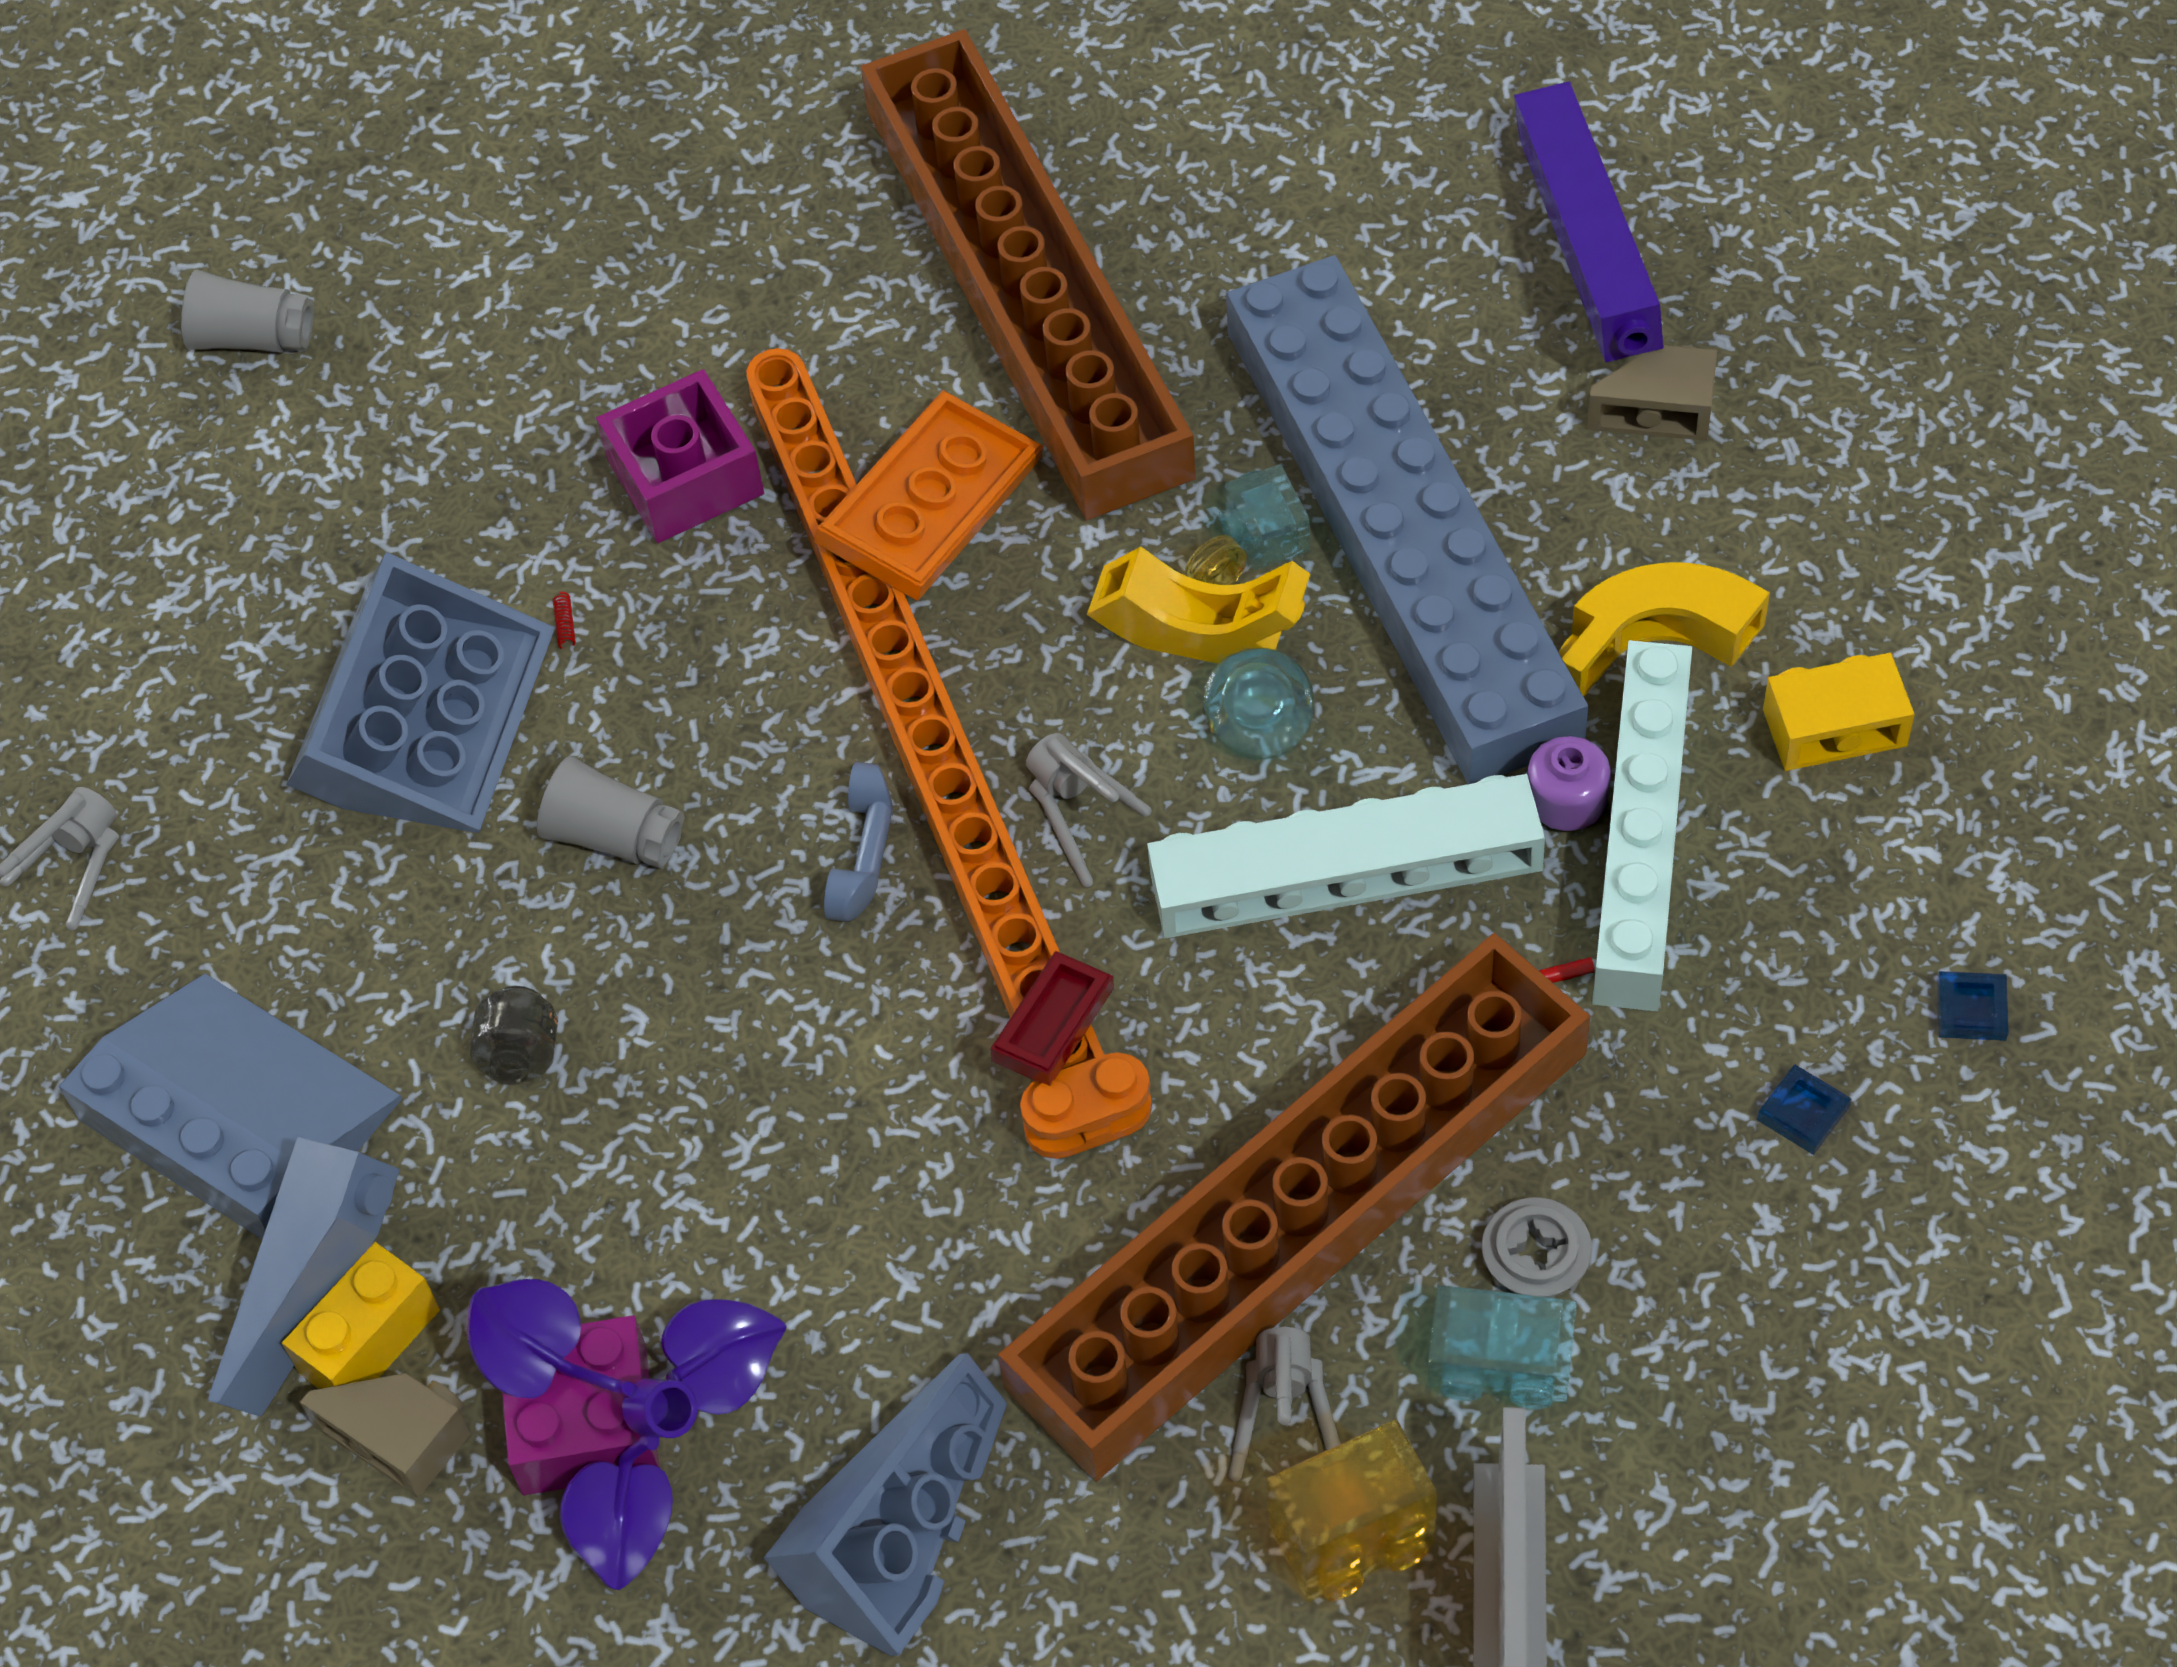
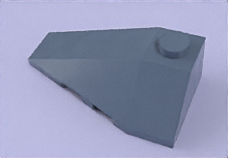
(316, 1233)
(876, 1528)

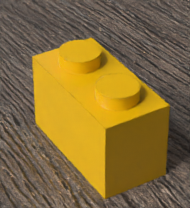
(1838, 711)
(362, 1322)

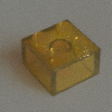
(1353, 1512)

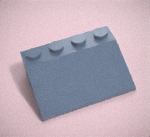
(421, 701)
(220, 1095)

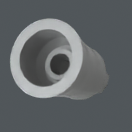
(243, 315)
(607, 816)

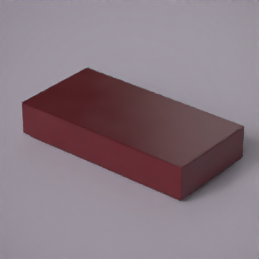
(1052, 1018)

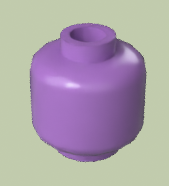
(1569, 782)

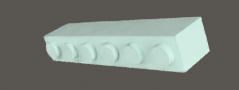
(1642, 827)
(1346, 855)

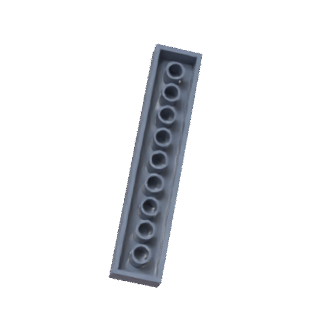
(1405, 520)

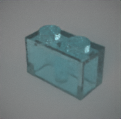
(1501, 1346)

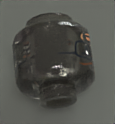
(514, 1032)

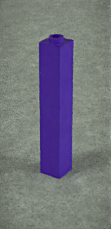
(1589, 223)

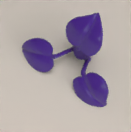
(719, 1360)

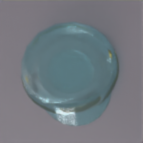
(1259, 703)

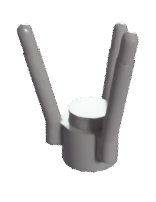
(1067, 772)
(78, 824)
(1283, 1370)

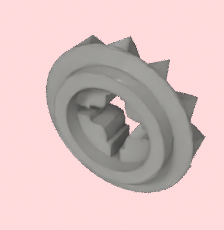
(1554, 1226)

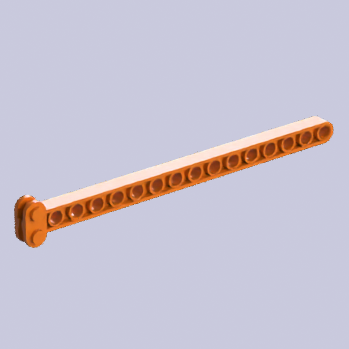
(1095, 1092)

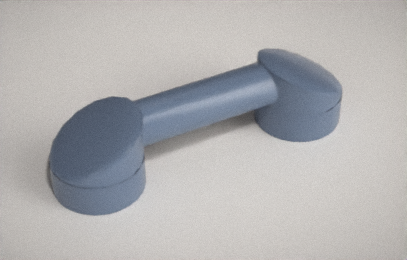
(852, 891)

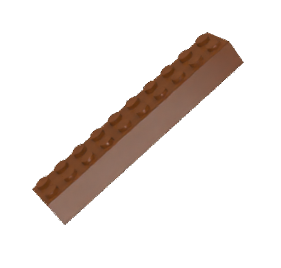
(1029, 276)
(1293, 1206)

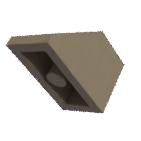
(1657, 395)
(392, 1425)

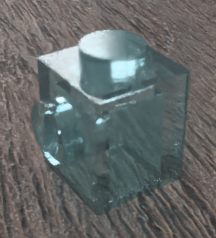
(1265, 517)

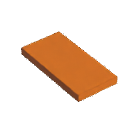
(929, 495)

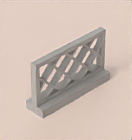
(1509, 1555)

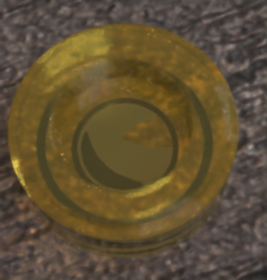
(1217, 561)

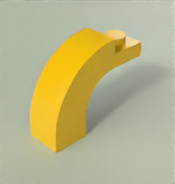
(1663, 603)
(1193, 618)

